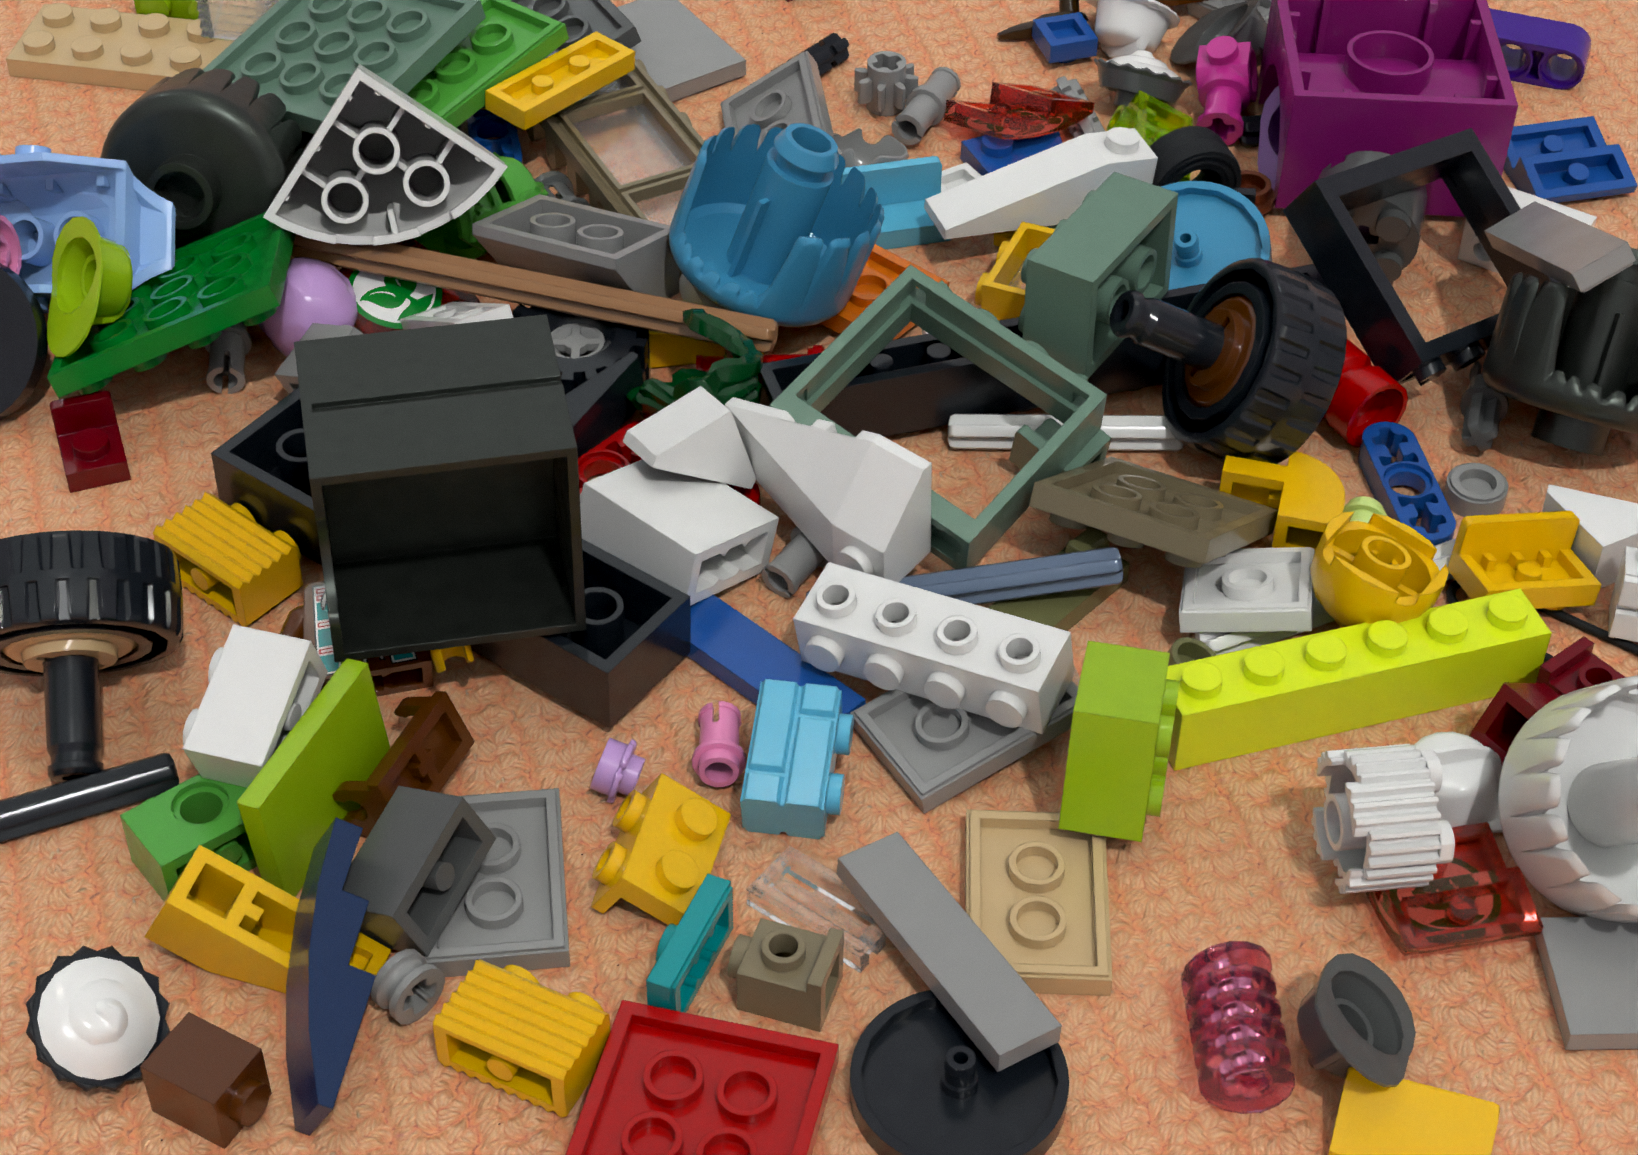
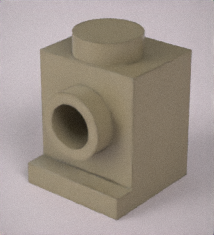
(787, 973)

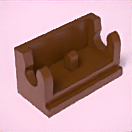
(418, 759)

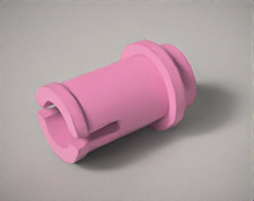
(719, 756)

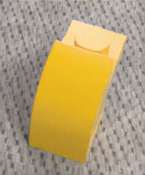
(1302, 491)

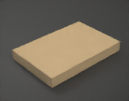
(1041, 898)

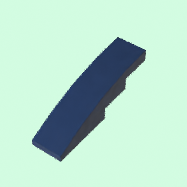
(322, 990)

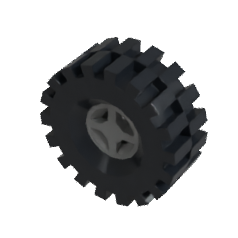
(590, 345)

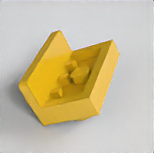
(1523, 553)
(661, 850)

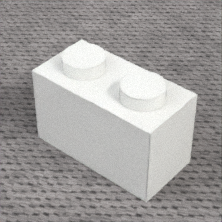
(252, 703)

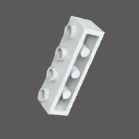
(935, 647)

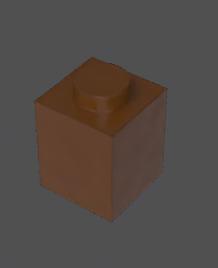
(207, 1080)

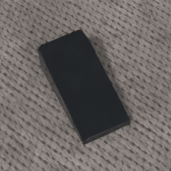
(601, 402)

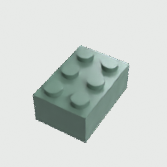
(1106, 247)

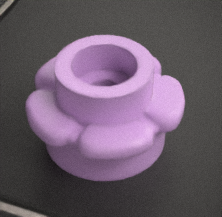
(617, 769)

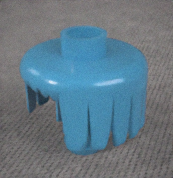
(774, 224)

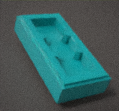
(691, 947)

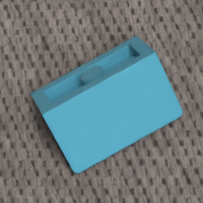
(902, 194)

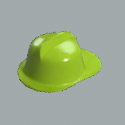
(88, 285)

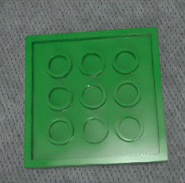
(212, 286)

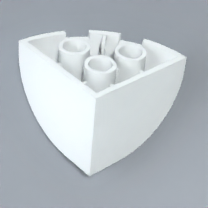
(381, 170)

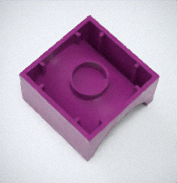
(1382, 83)

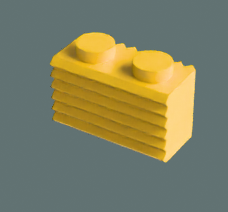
(231, 558)
(522, 1036)

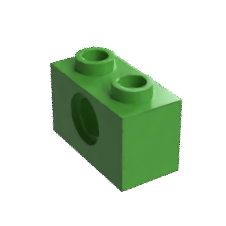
(172, 825)

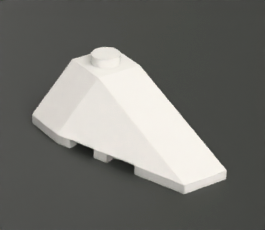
(1041, 186)
(850, 496)

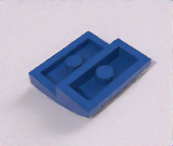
(1567, 161)

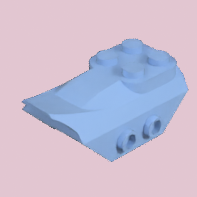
(48, 189)

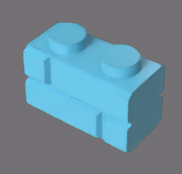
(793, 759)

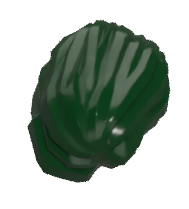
(726, 378)

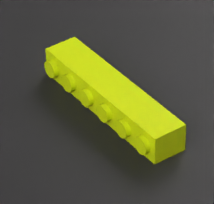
(1353, 677)

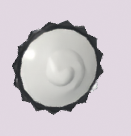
(96, 1018)

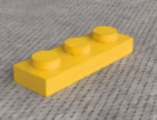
(559, 80)

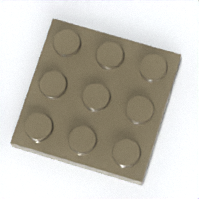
(1153, 510)

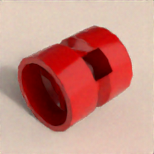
(1364, 397)

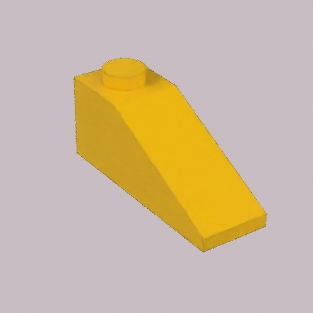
(238, 924)

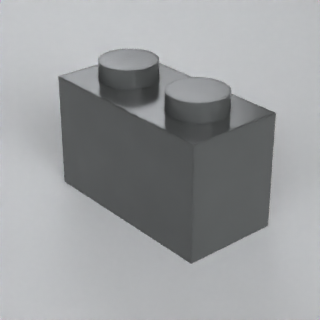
(417, 867)

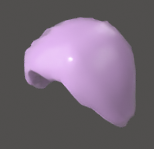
(311, 295)

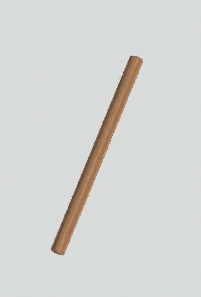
(532, 288)

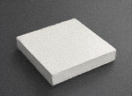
(1249, 592)

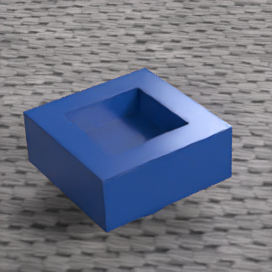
(1064, 37)

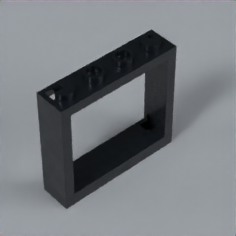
(1358, 280)

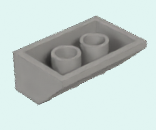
(582, 244)

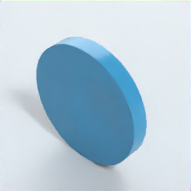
(1213, 231)

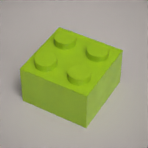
(1118, 741)

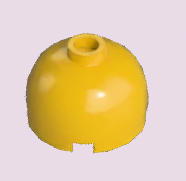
(1375, 571)

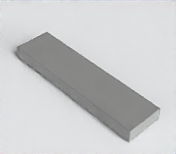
(1561, 246)
(949, 951)

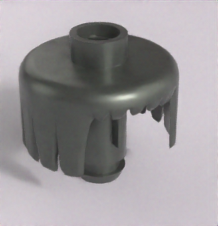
(207, 148)
(1570, 357)

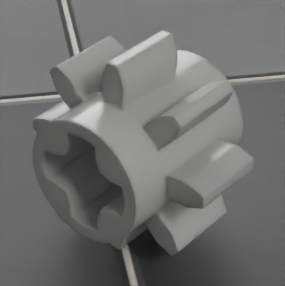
(885, 83)

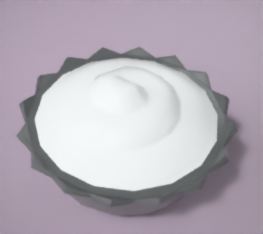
(1140, 72)

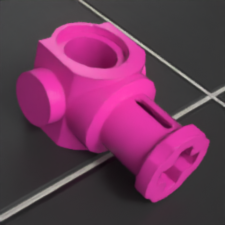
(1226, 85)

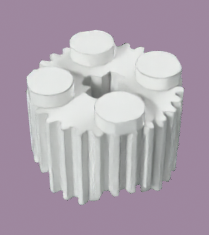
(1382, 817)

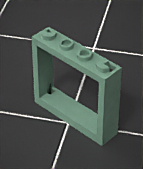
(992, 347)

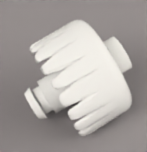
(1575, 801)

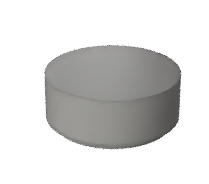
(1475, 490)

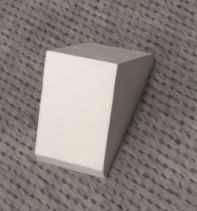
(695, 440)
(1603, 529)

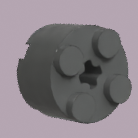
(1388, 225)

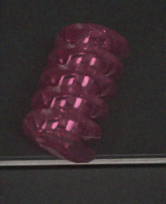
(1237, 1028)

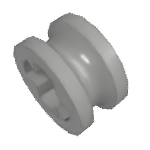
(407, 986)

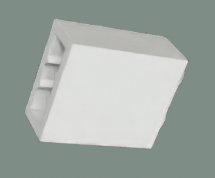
(678, 528)

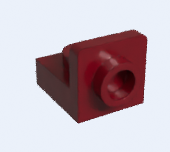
(89, 441)

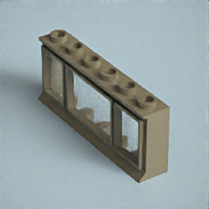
(624, 147)

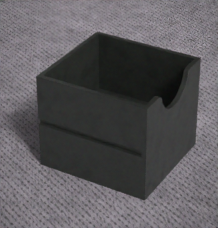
(443, 486)

